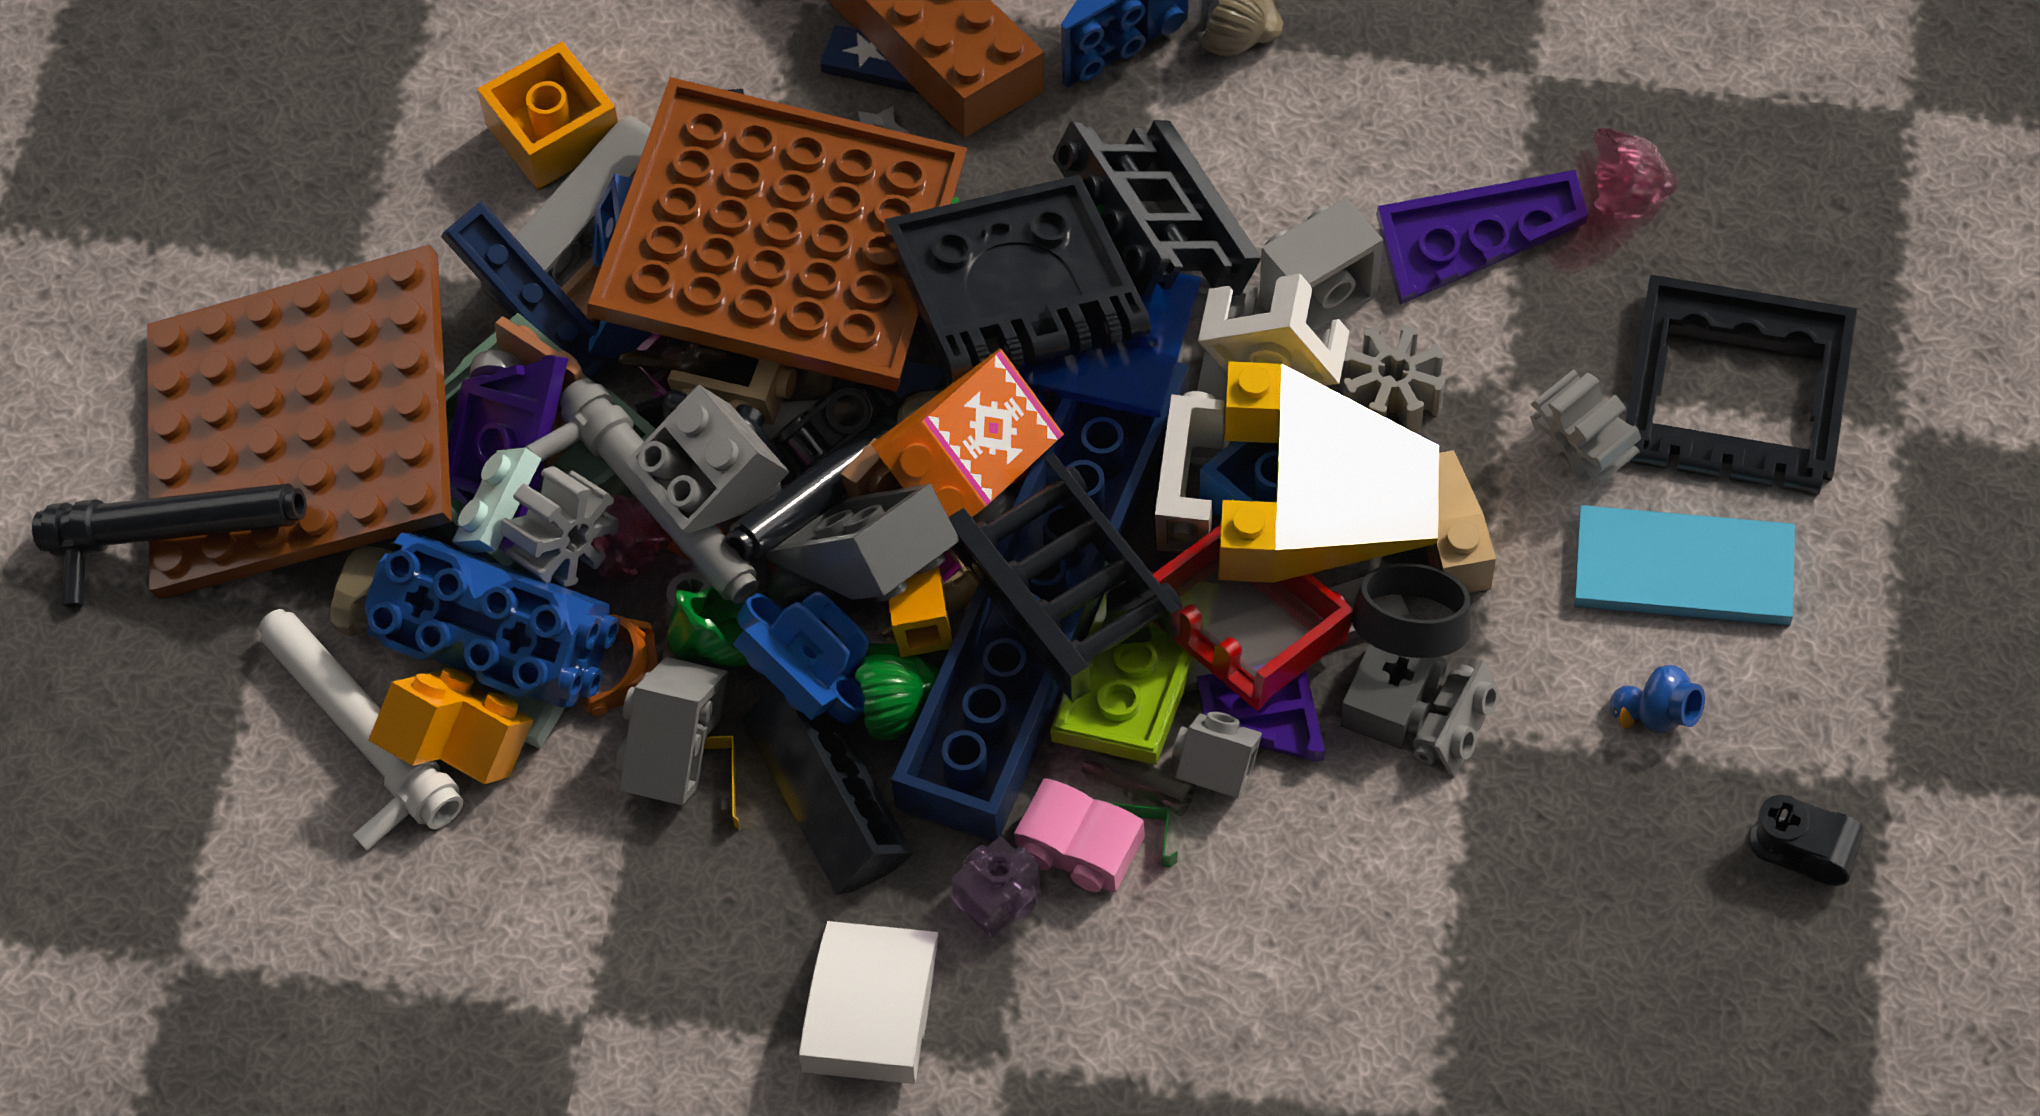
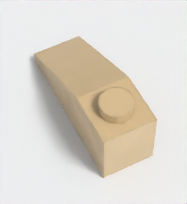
(1463, 536)

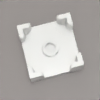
(1275, 335)

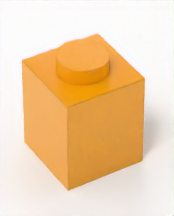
(921, 615)

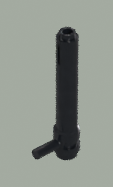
(813, 490)
(95, 525)

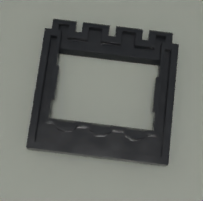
(1754, 322)

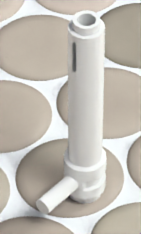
(417, 789)

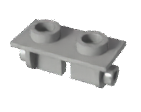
(1468, 699)

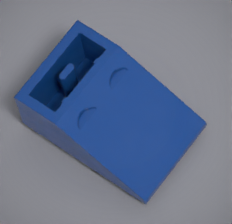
(1111, 29)

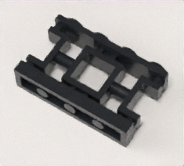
(1195, 222)

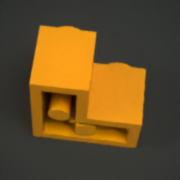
(451, 721)

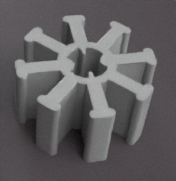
(1396, 378)
(1585, 427)
(559, 526)

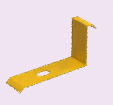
(726, 742)

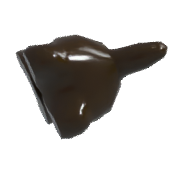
(695, 360)

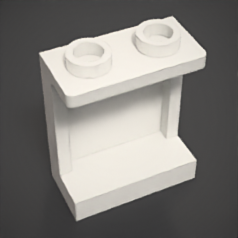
(1192, 422)

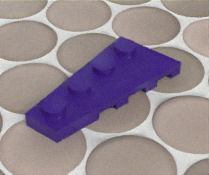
(1467, 230)

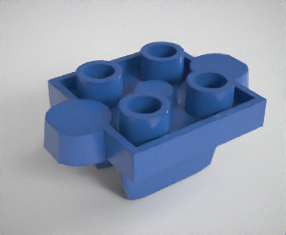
(804, 654)

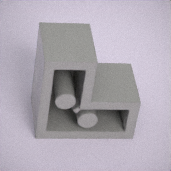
(668, 729)

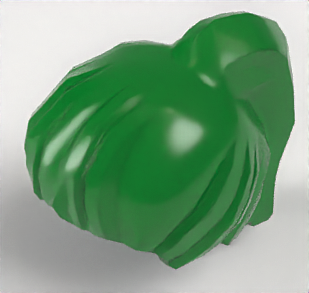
(705, 629)
(893, 690)

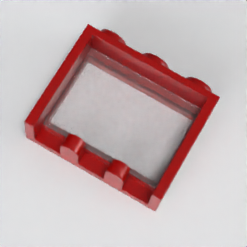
(1252, 631)

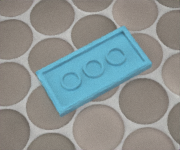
(1685, 565)

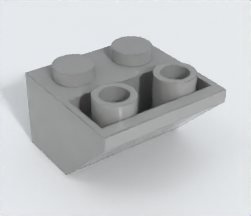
(706, 463)

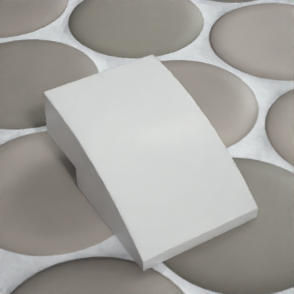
(868, 1002)

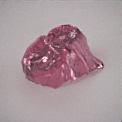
(1629, 175)

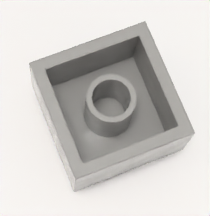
(1334, 254)

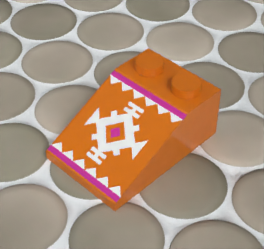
(971, 437)

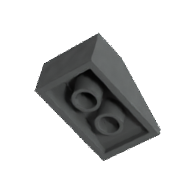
(870, 543)

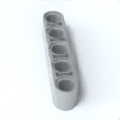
(564, 224)

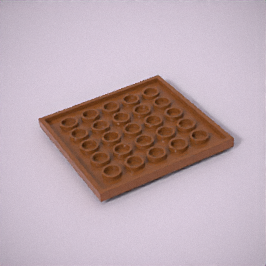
(769, 235)
(308, 389)

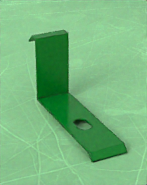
(1153, 813)

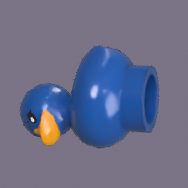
(1663, 704)

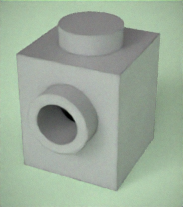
(1216, 753)

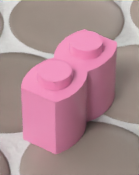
(1080, 836)

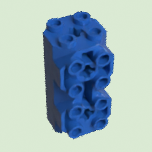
(489, 621)

